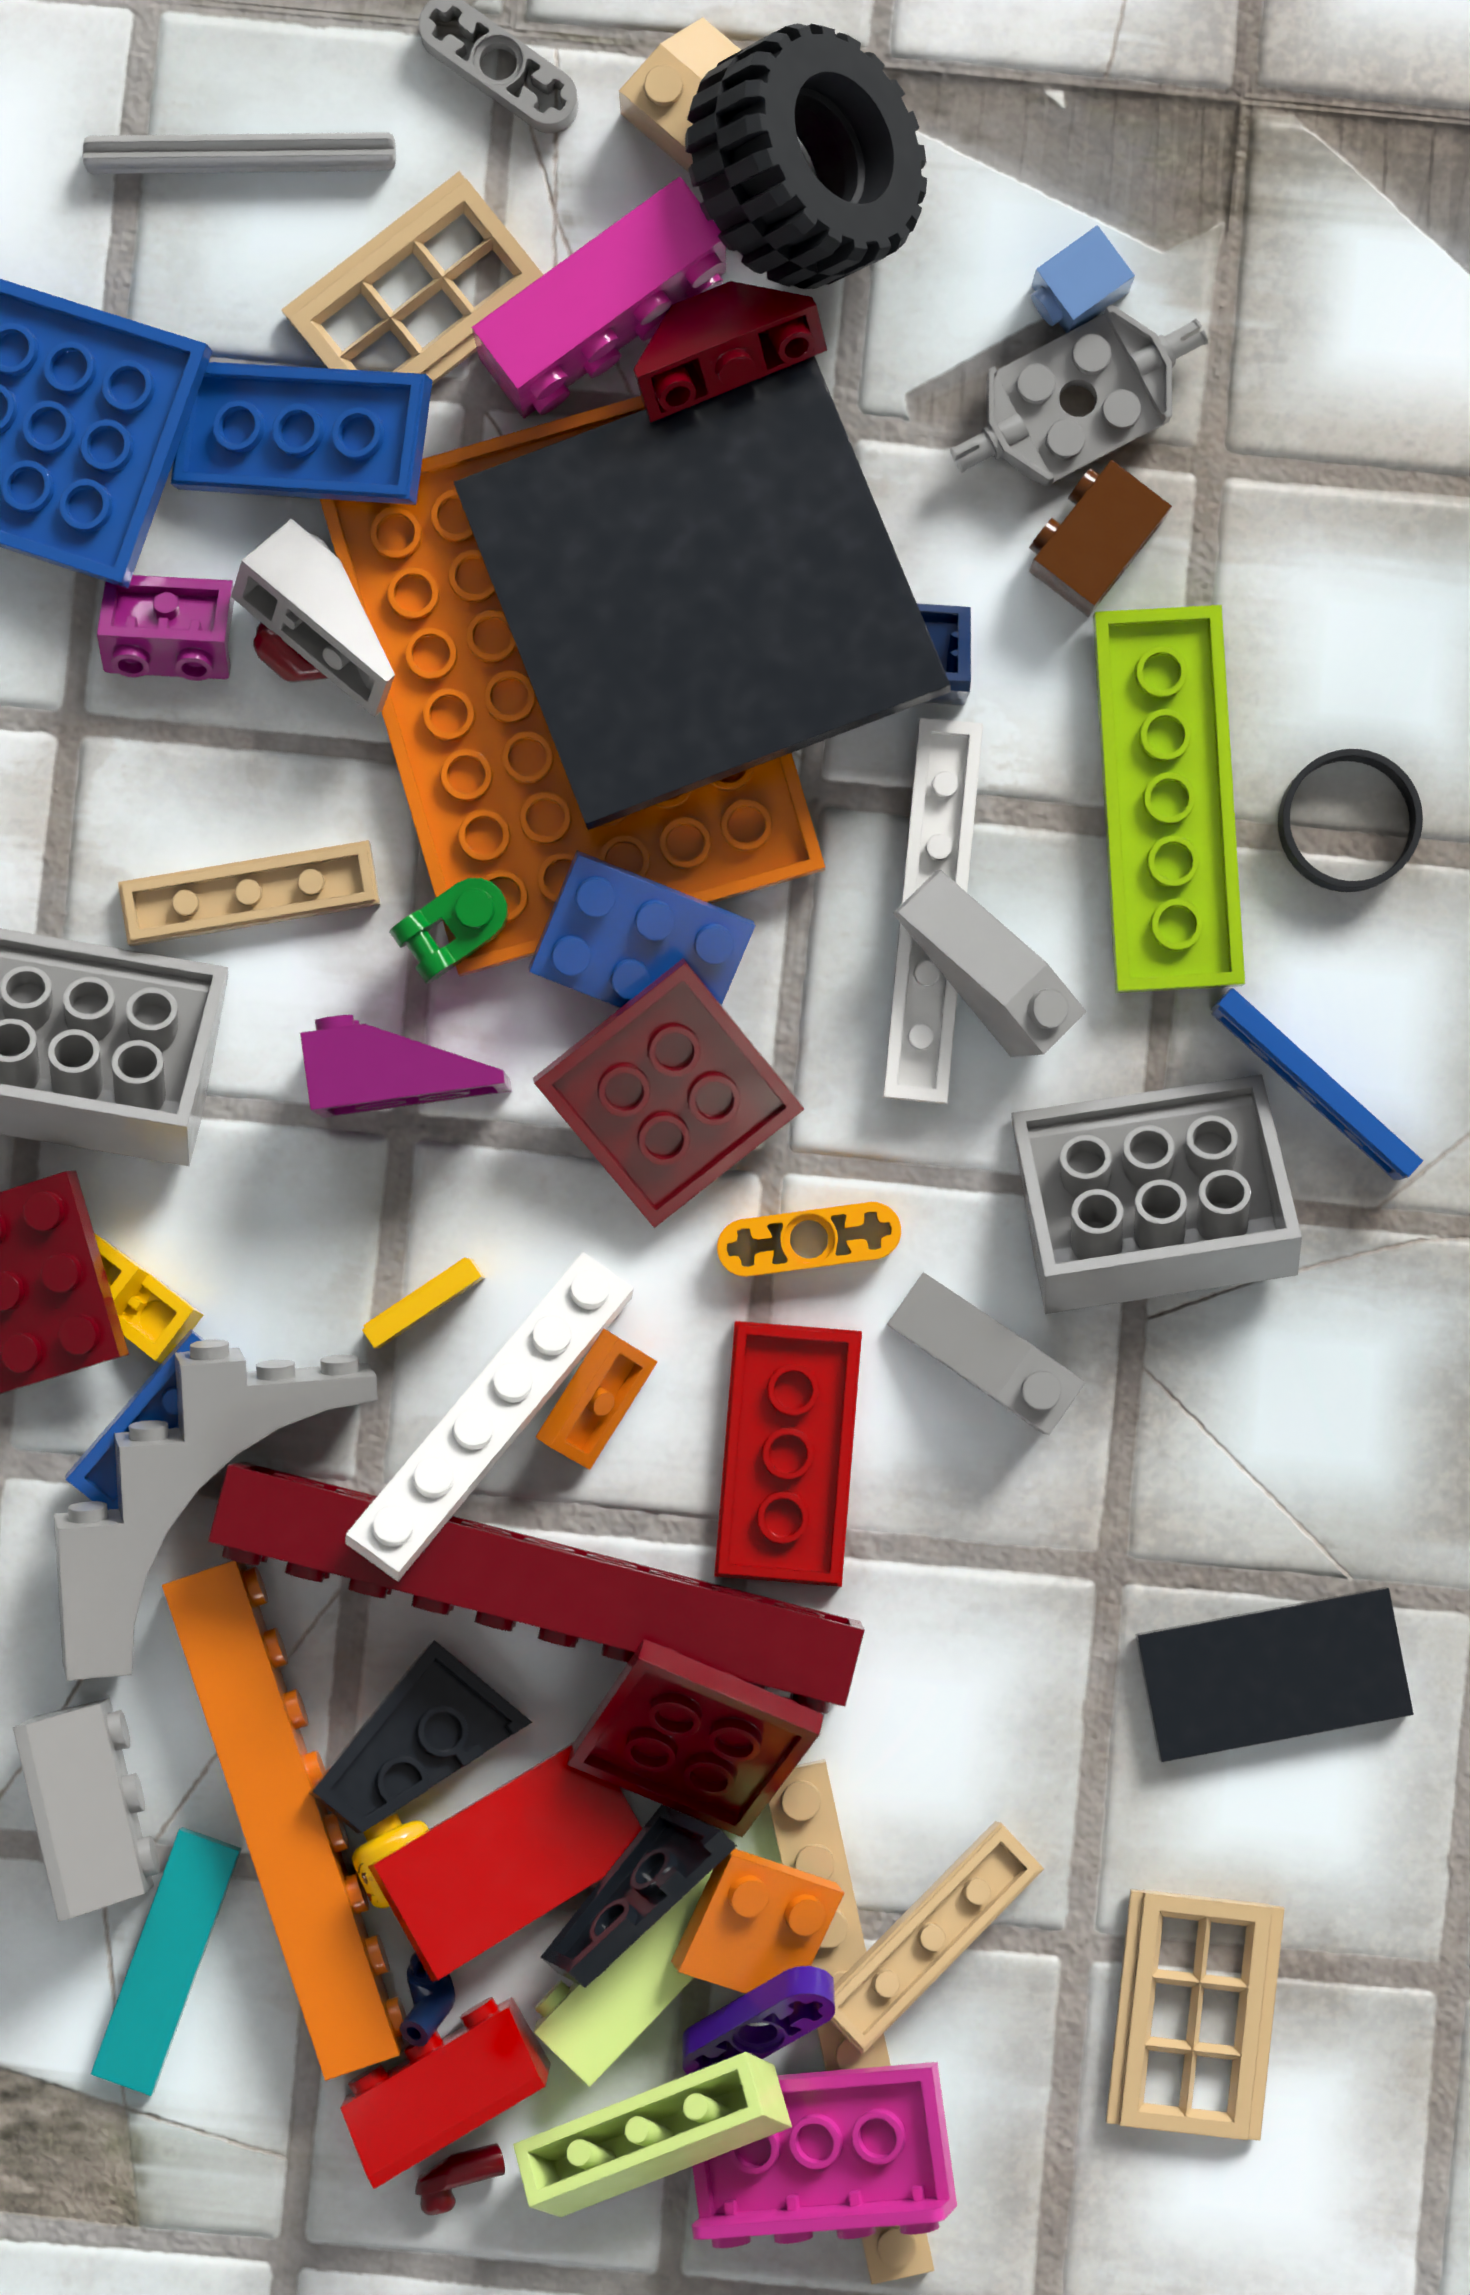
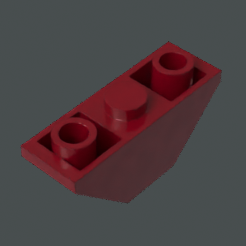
(723, 343)

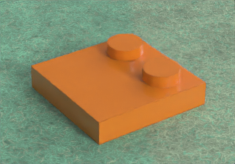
(755, 1922)

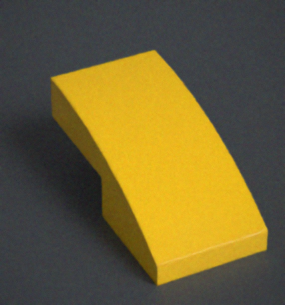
(147, 1309)

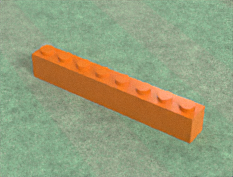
(285, 1827)

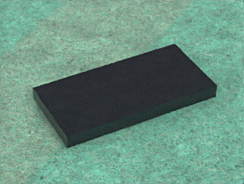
(1274, 1674)

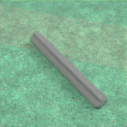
(239, 153)

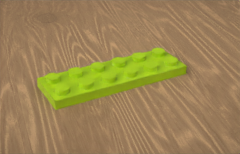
(1168, 799)

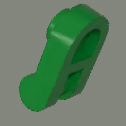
(472, 911)

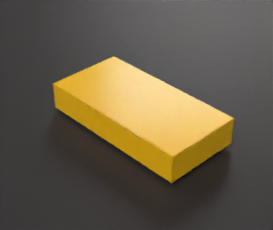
(422, 1302)

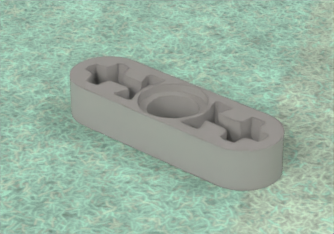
(545, 78)

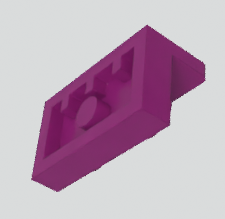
(166, 627)

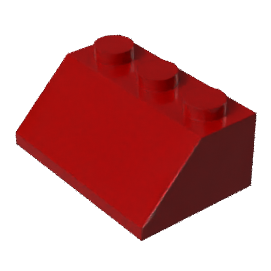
(443, 2089)

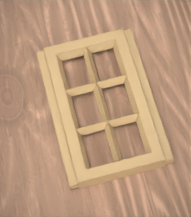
(385, 252)
(1253, 2020)

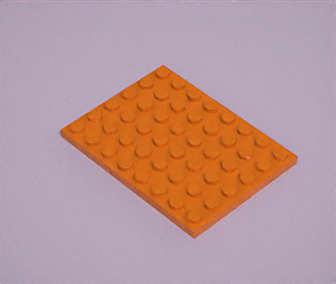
(477, 746)

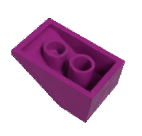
(370, 1069)

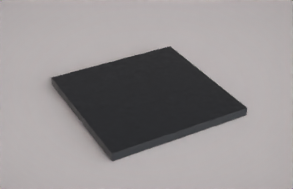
(700, 591)

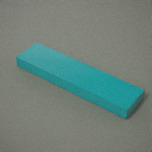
(166, 1961)

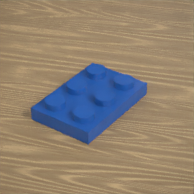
(623, 932)

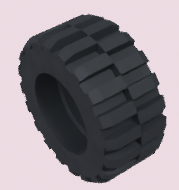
(757, 178)

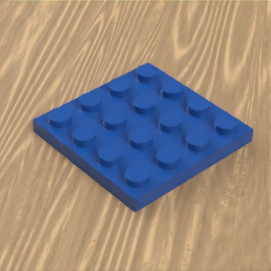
(87, 429)

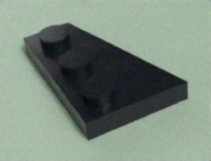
(415, 1738)
(641, 1886)

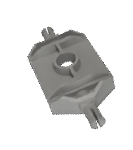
(1112, 358)

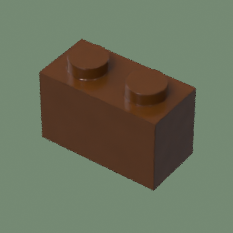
(1098, 537)

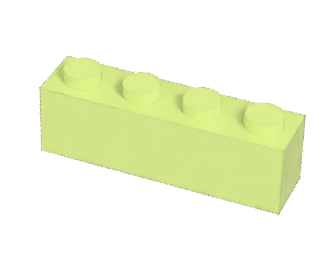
(599, 2022)
(652, 2135)

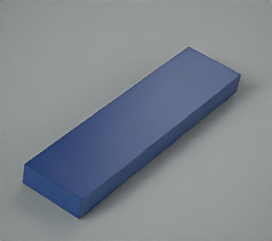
(1315, 1085)

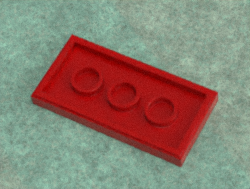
(788, 1453)
(504, 1861)

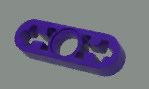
(788, 2003)

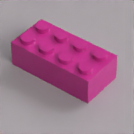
(600, 300)

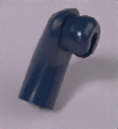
(431, 2003)

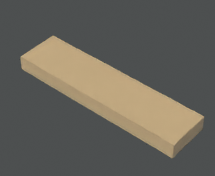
(249, 893)
(931, 1935)

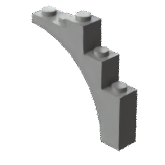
(158, 1472)

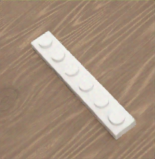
(937, 840)
(488, 1417)

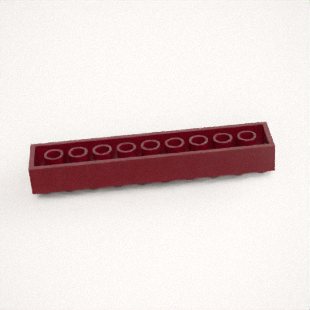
(543, 1585)

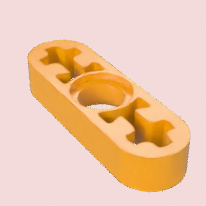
(853, 1218)

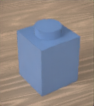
(1080, 281)

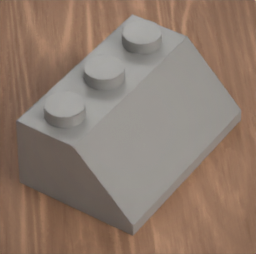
(86, 1807)

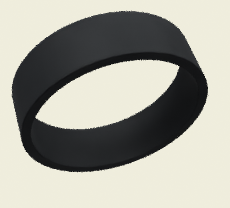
(1407, 790)

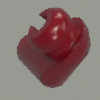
(283, 658)
(455, 2171)

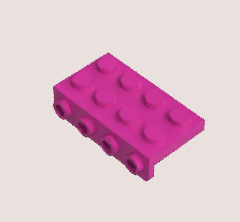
(858, 2158)

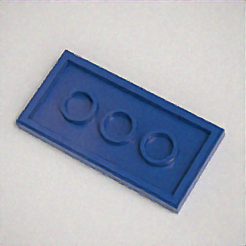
(305, 433)

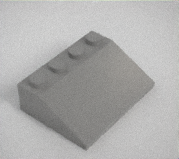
(105, 1046)
(1156, 1194)

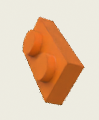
(596, 1399)

